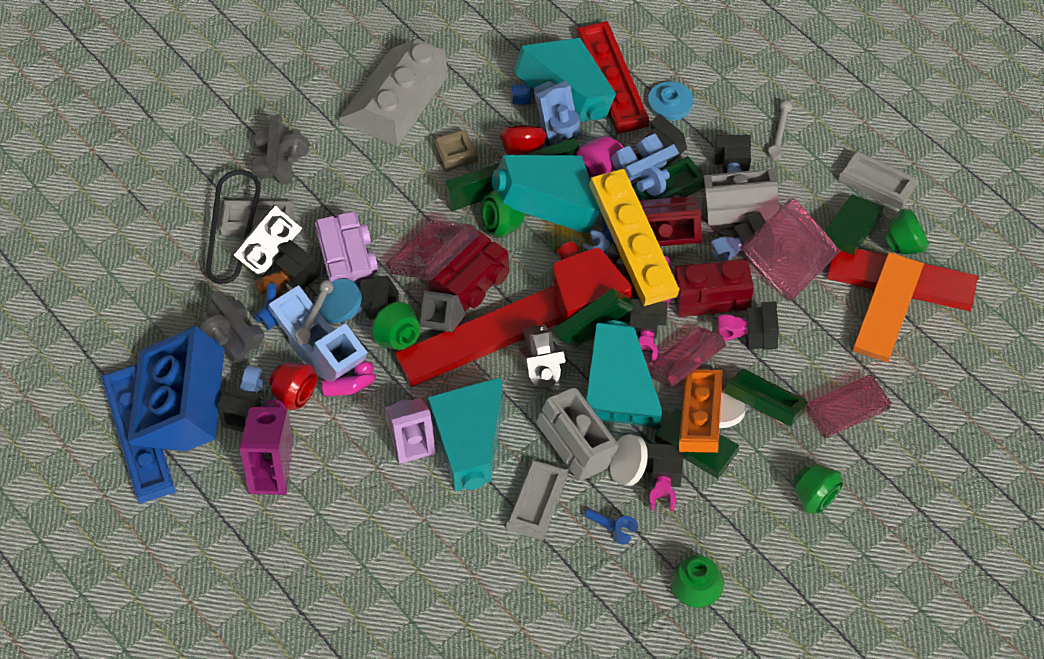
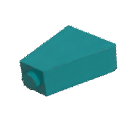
(572, 63)
(548, 189)
(620, 380)
(468, 431)

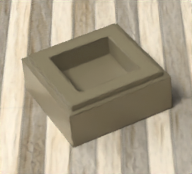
(455, 150)

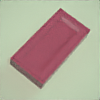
(686, 356)
(848, 406)

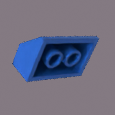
(177, 392)

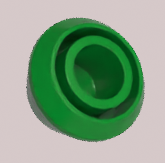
(497, 217)
(906, 233)
(396, 326)
(817, 487)
(697, 581)

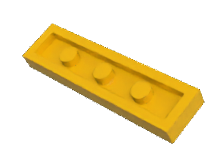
(634, 237)

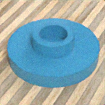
(670, 100)
(341, 302)

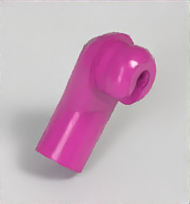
(350, 384)

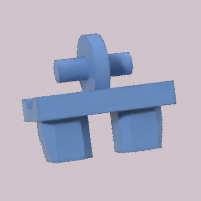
(557, 112)
(648, 168)

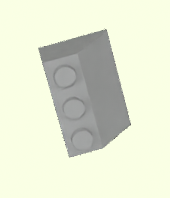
(397, 91)

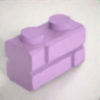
(344, 248)

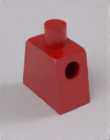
(584, 278)

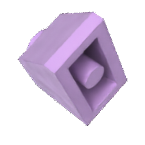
(410, 429)

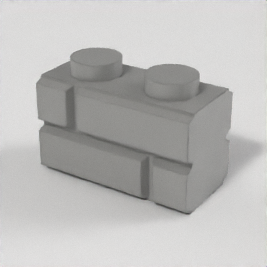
(740, 194)
(577, 434)

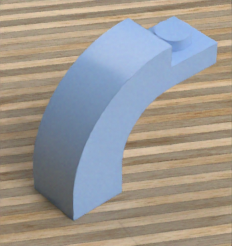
(329, 349)

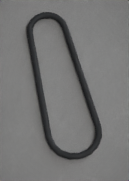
(214, 223)

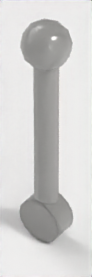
(775, 151)
(303, 334)

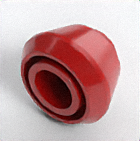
(522, 139)
(293, 384)

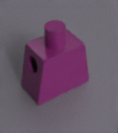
(267, 431)

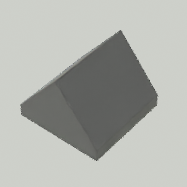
(441, 311)

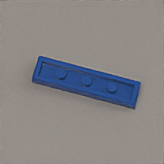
(146, 465)

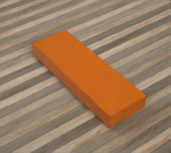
(888, 307)
(701, 411)

